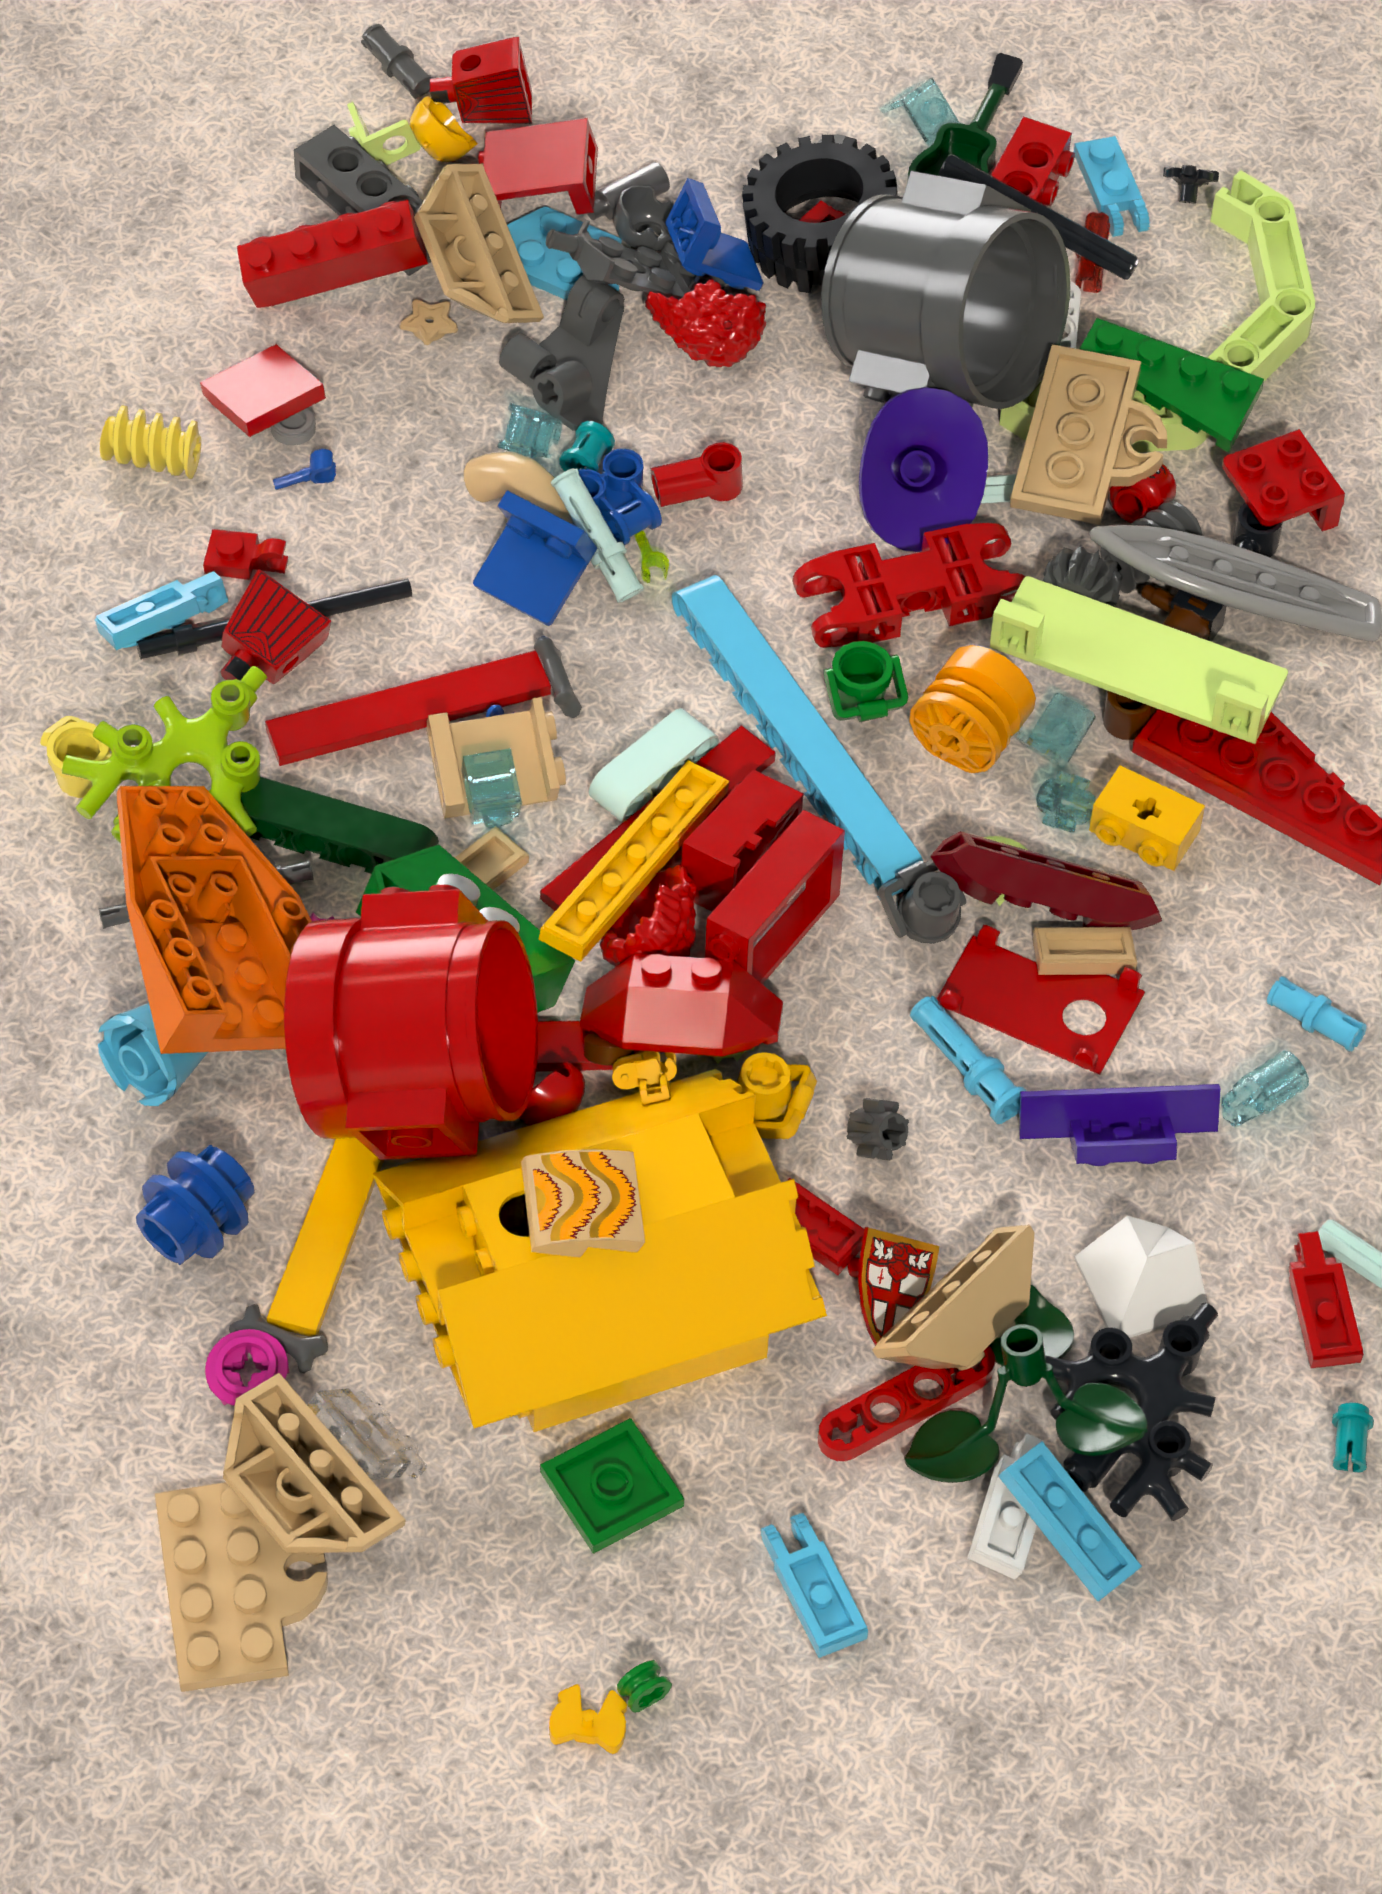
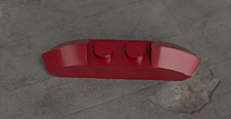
(1026, 877)

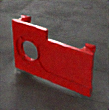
(1012, 998)

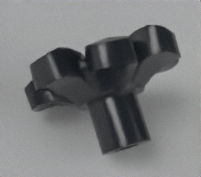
(1190, 180)

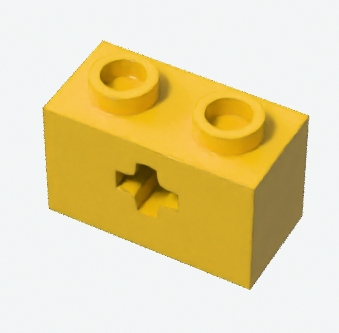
(1146, 818)

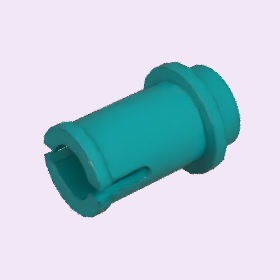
(1351, 1436)

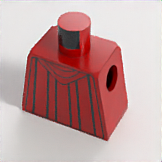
(488, 84)
(271, 631)

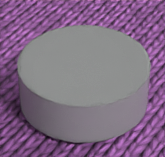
(295, 429)

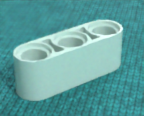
(651, 763)

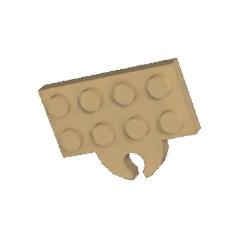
(1085, 436)
(228, 1588)

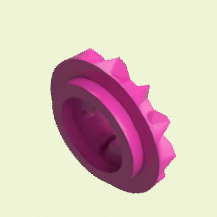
(230, 1355)

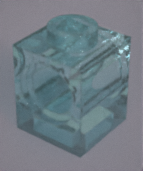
(491, 788)

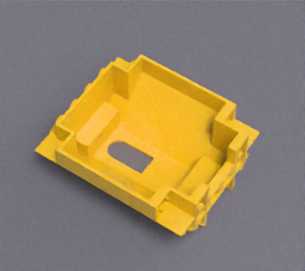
(616, 1325)

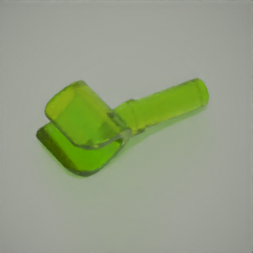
(650, 558)

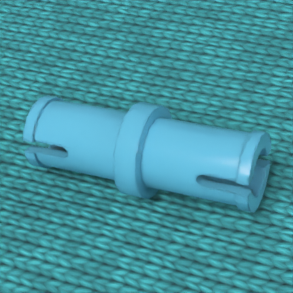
(1316, 1013)

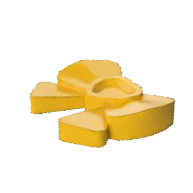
(587, 1726)

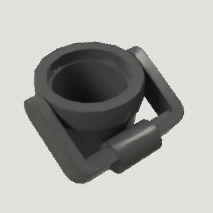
(927, 909)

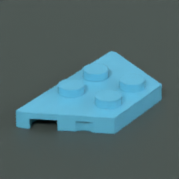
(545, 267)

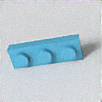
(1069, 1521)

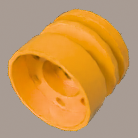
(972, 708)

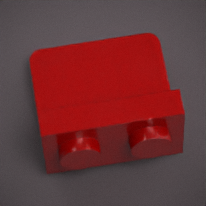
(1285, 481)

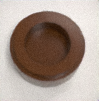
(601, 1051)

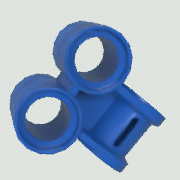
(621, 495)

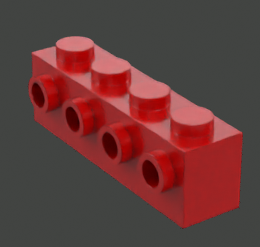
(331, 254)

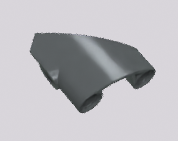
(575, 361)

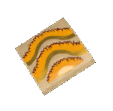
(582, 1201)

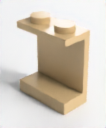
(524, 732)

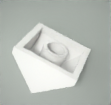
(1142, 1276)

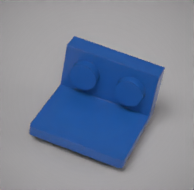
(703, 246)
(534, 560)

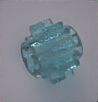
(1065, 801)

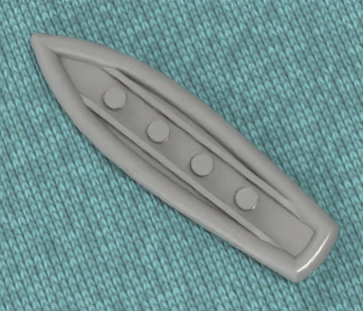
(1243, 579)

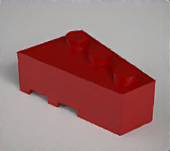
(738, 835)

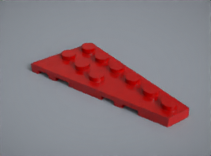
(1272, 783)

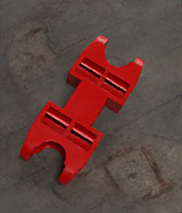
(884, 591)

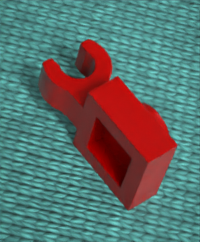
(238, 553)

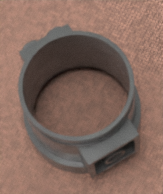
(946, 293)

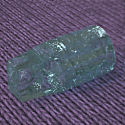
(1264, 1088)

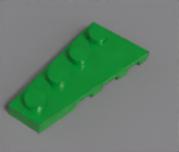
(1190, 385)

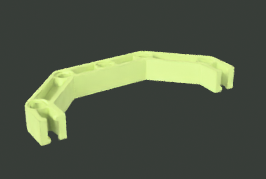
(1270, 333)

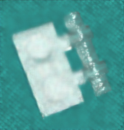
(367, 1434)

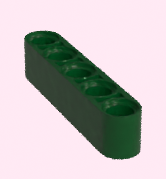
(331, 827)

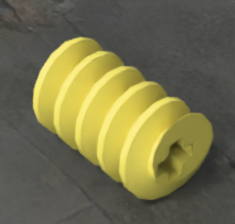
(151, 442)

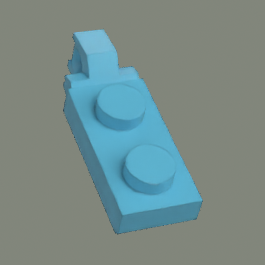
(160, 610)

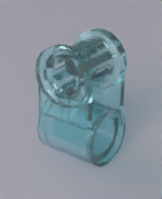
(530, 432)

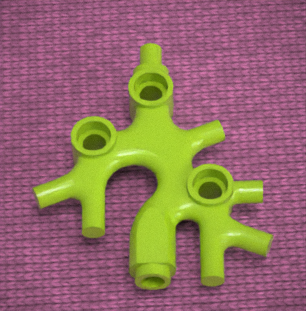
(185, 741)

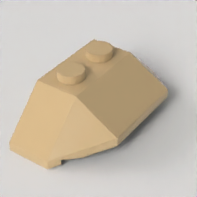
(474, 247)
(966, 1306)
(301, 1476)

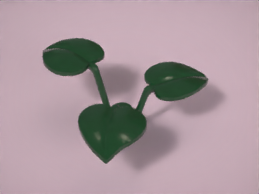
(1095, 1423)

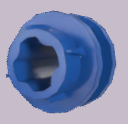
(195, 1204)

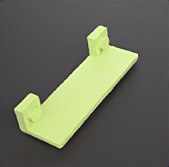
(1138, 658)

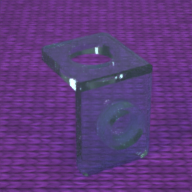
(925, 107)
(1058, 730)

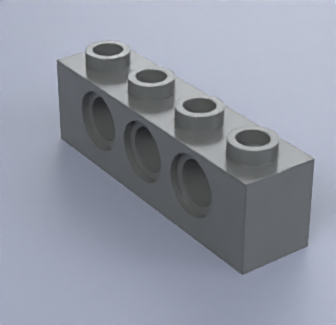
(348, 177)

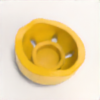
(439, 131)

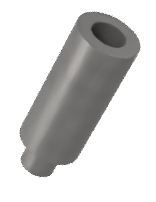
(607, 197)

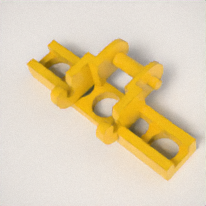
(647, 1071)

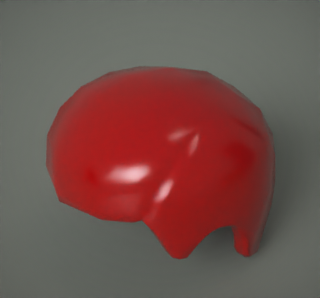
(555, 1095)

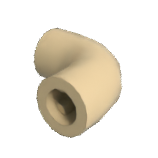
(495, 473)

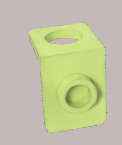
(374, 143)

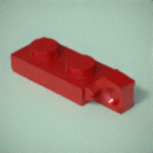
(1323, 1305)

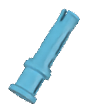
(981, 1074)

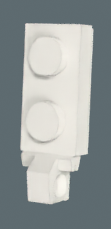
(1004, 1525)

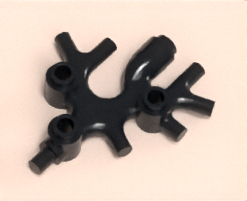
(1160, 1395)

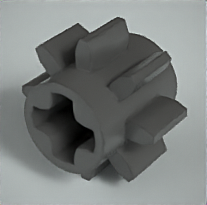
(877, 1129)

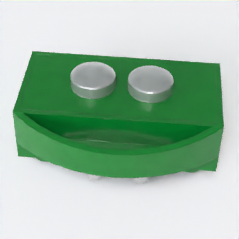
(437, 866)

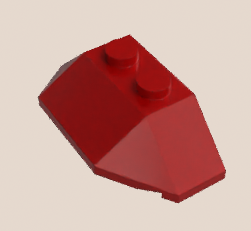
(681, 1006)

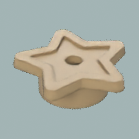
(429, 331)

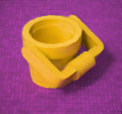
(777, 1105)

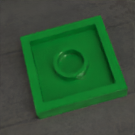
(612, 1485)

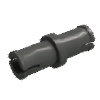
(396, 60)

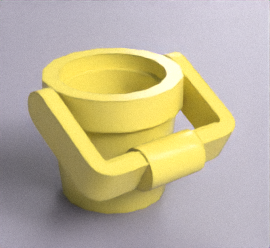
(73, 738)

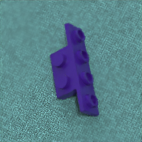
(1120, 1122)

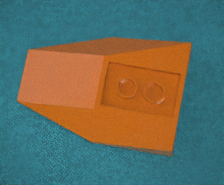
(206, 921)

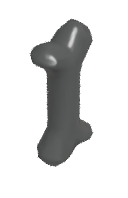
(557, 676)
(301, 1348)

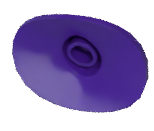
(922, 466)

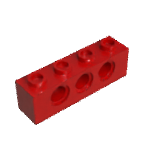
(1036, 160)

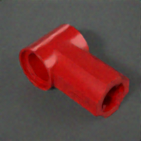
(712, 475)

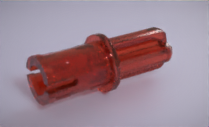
(1087, 270)

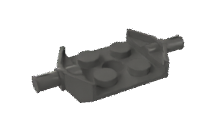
(633, 269)

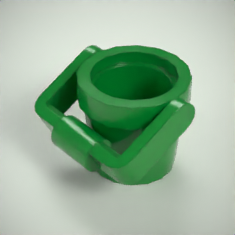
(860, 680)

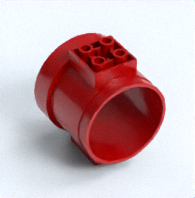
(410, 1024)

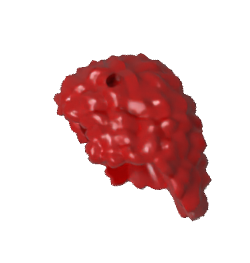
(710, 322)
(656, 921)

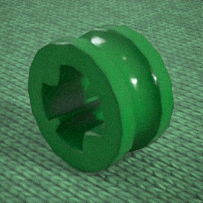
(644, 1686)

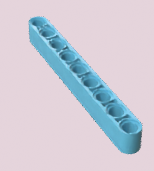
(795, 729)

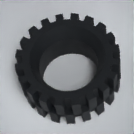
(811, 171)

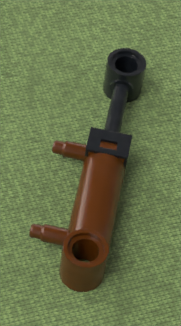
(1190, 614)

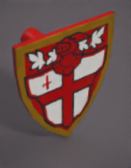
(891, 1277)

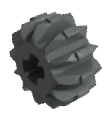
(1084, 575)

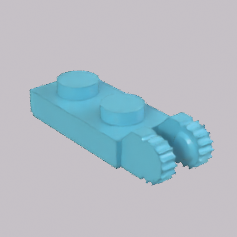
(1111, 183)
(815, 1589)

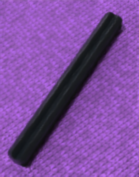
(1074, 236)

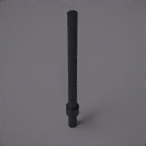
(186, 639)

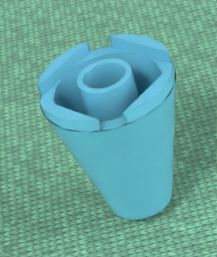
(134, 1057)

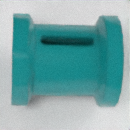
(588, 450)

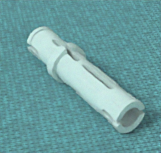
(587, 516)

